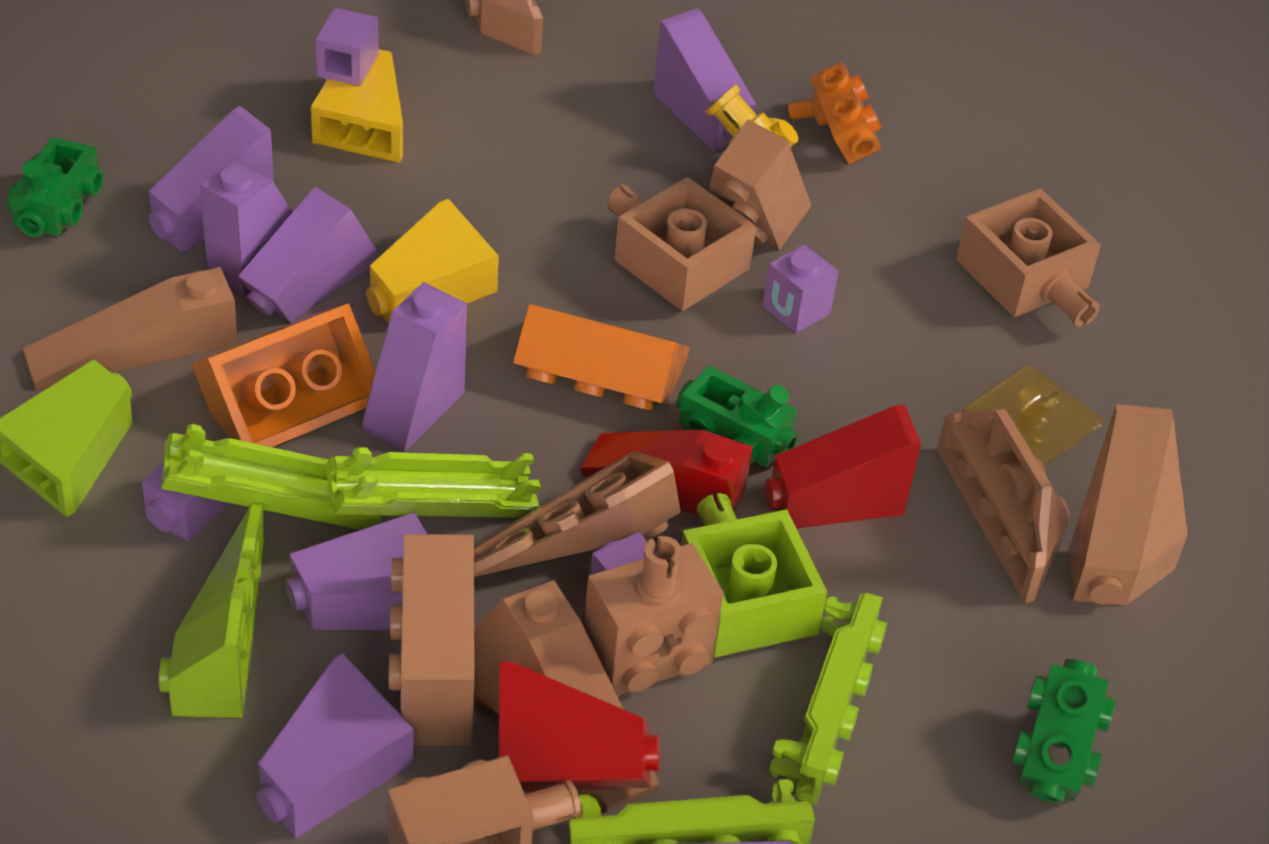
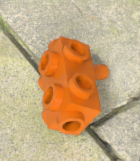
(840, 105)

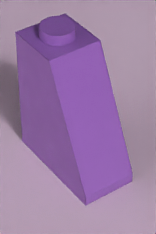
(694, 74)
(177, 196)
(239, 218)
(308, 258)
(418, 367)
(349, 577)
(332, 750)

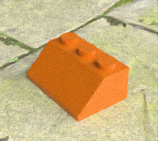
(599, 357)
(289, 378)

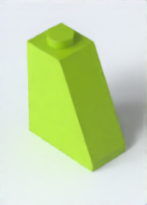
(67, 434)

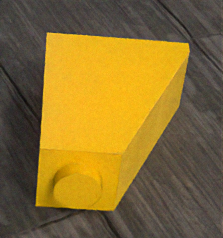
(361, 117)
(437, 251)

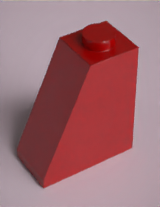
(848, 473)
(569, 735)

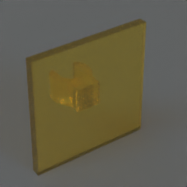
(1042, 412)

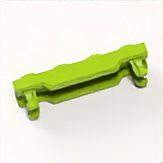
(253, 474)
(431, 485)
(829, 712)
(698, 820)

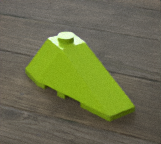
(216, 636)

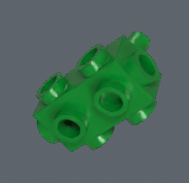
(54, 187)
(739, 413)
(1069, 711)

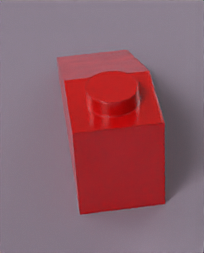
(700, 461)

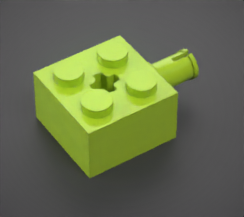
(764, 576)

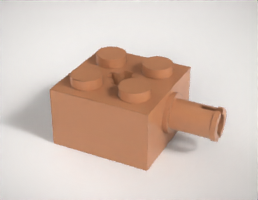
(681, 241)
(1031, 256)
(653, 616)
(476, 807)

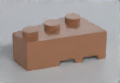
(761, 183)
(436, 637)

